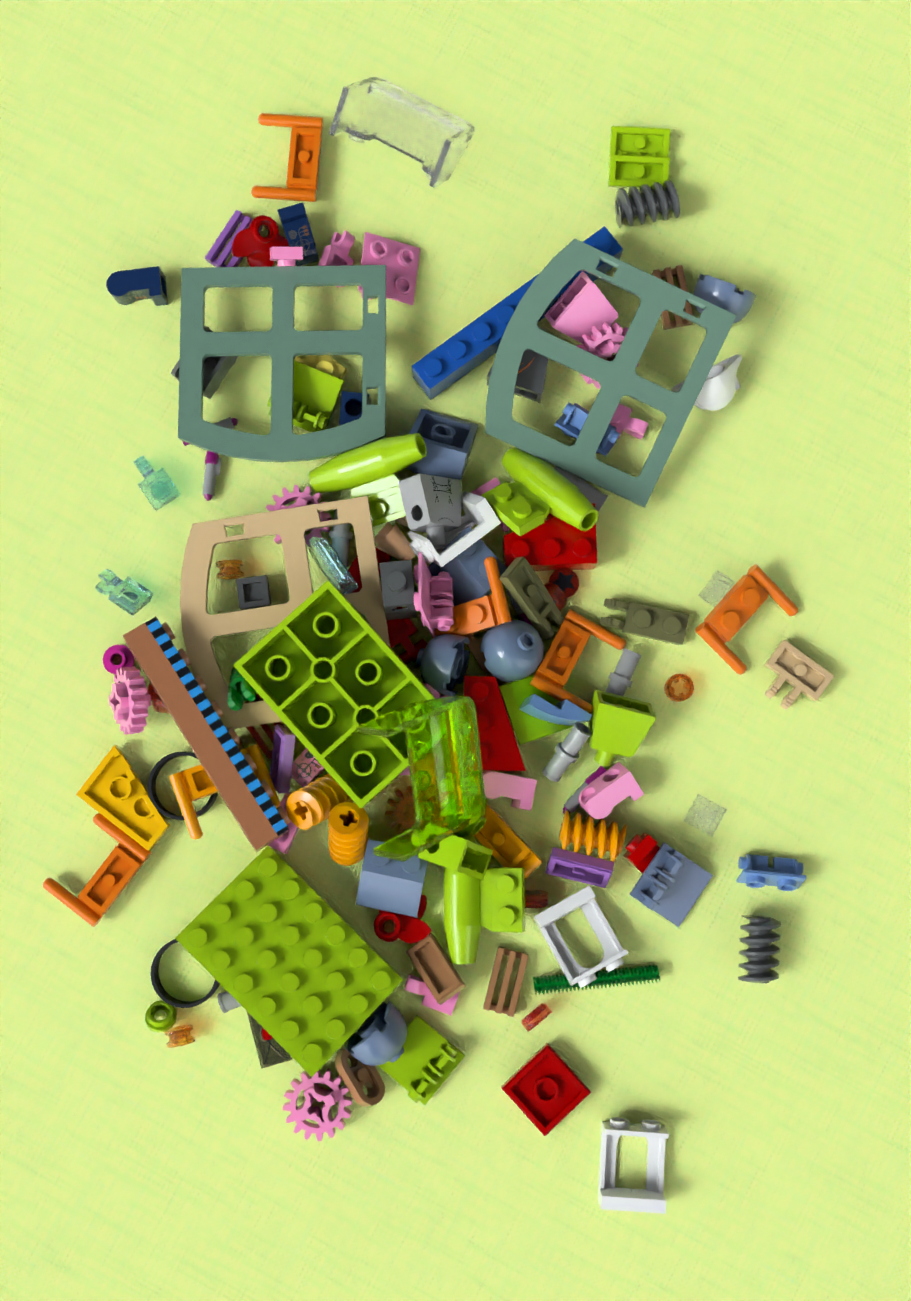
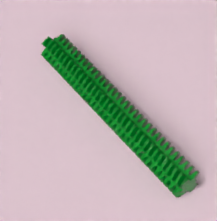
(603, 978)

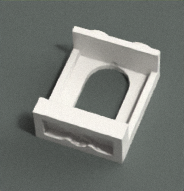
(476, 512)
(611, 947)
(630, 1199)

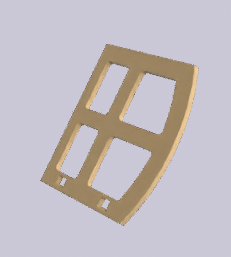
(291, 525)

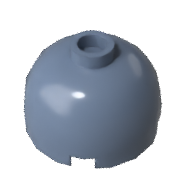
(724, 296)
(512, 650)
(444, 662)
(379, 1037)

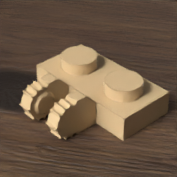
(798, 671)

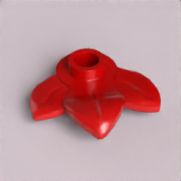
(256, 247)
(406, 927)

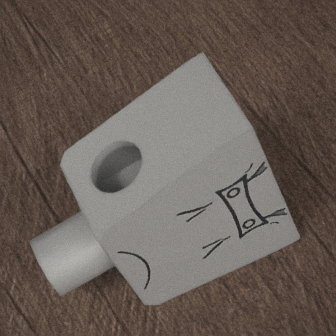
(432, 505)

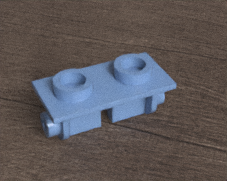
(573, 420)
(784, 875)

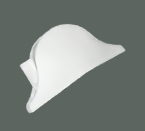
(719, 385)

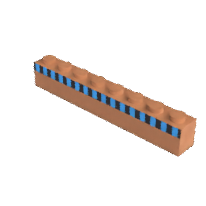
(206, 734)

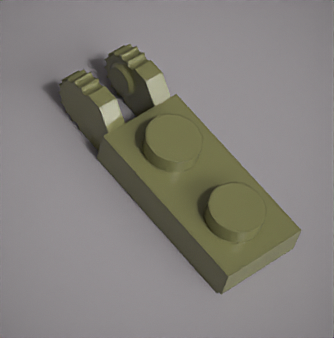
(532, 597)
(647, 621)

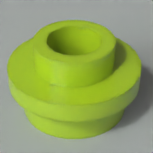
(158, 1009)

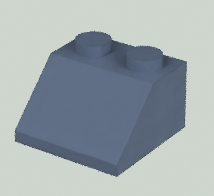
(447, 444)
(468, 571)
(391, 883)

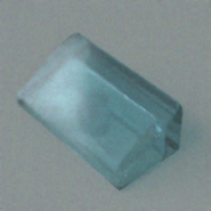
(331, 565)

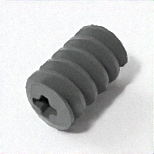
(646, 202)
(760, 949)

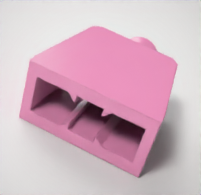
(581, 309)

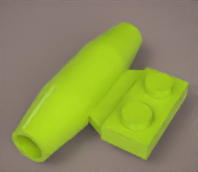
(372, 473)
(537, 493)
(472, 903)

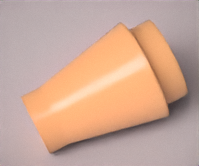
(394, 543)

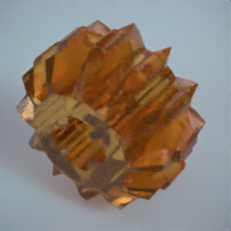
(400, 810)

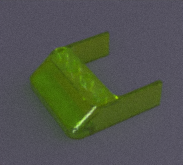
(442, 767)

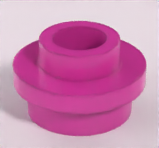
(127, 658)

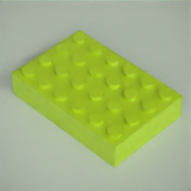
(324, 678)
(289, 960)

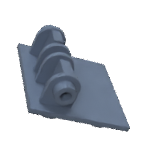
(671, 884)

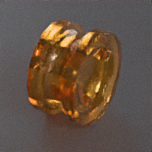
(229, 569)
(669, 690)
(179, 1036)

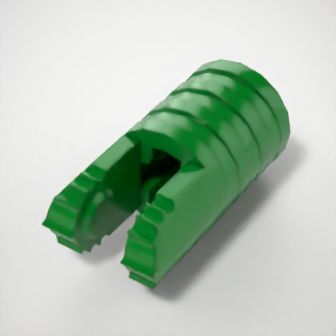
(239, 691)

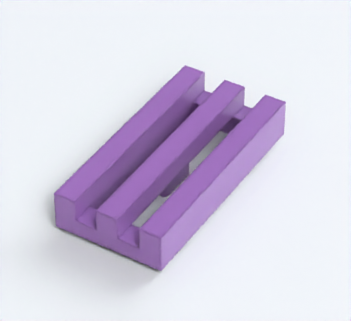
(223, 238)
(282, 758)
(579, 867)

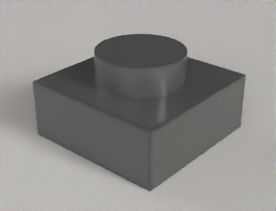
(253, 592)

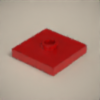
(545, 1089)

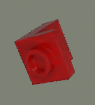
(641, 851)

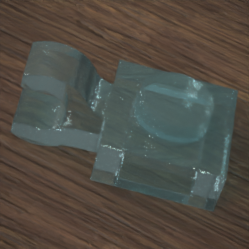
(156, 485)
(124, 593)

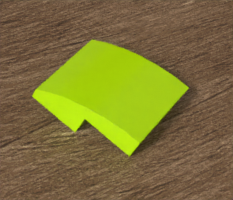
(638, 156)
(526, 726)

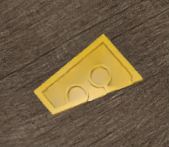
(124, 800)

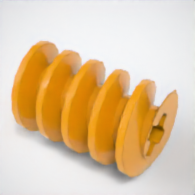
(314, 802)
(347, 833)
(592, 836)

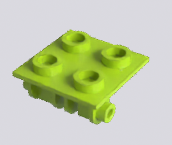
(313, 397)
(425, 1061)

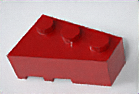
(553, 547)
(496, 737)

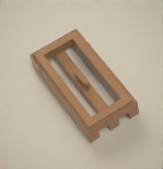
(669, 273)
(499, 1008)

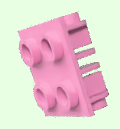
(400, 263)
(433, 597)

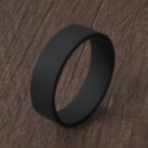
(152, 788)
(161, 991)

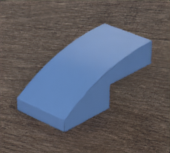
(562, 713)

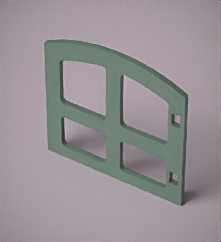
(283, 346)
(615, 377)

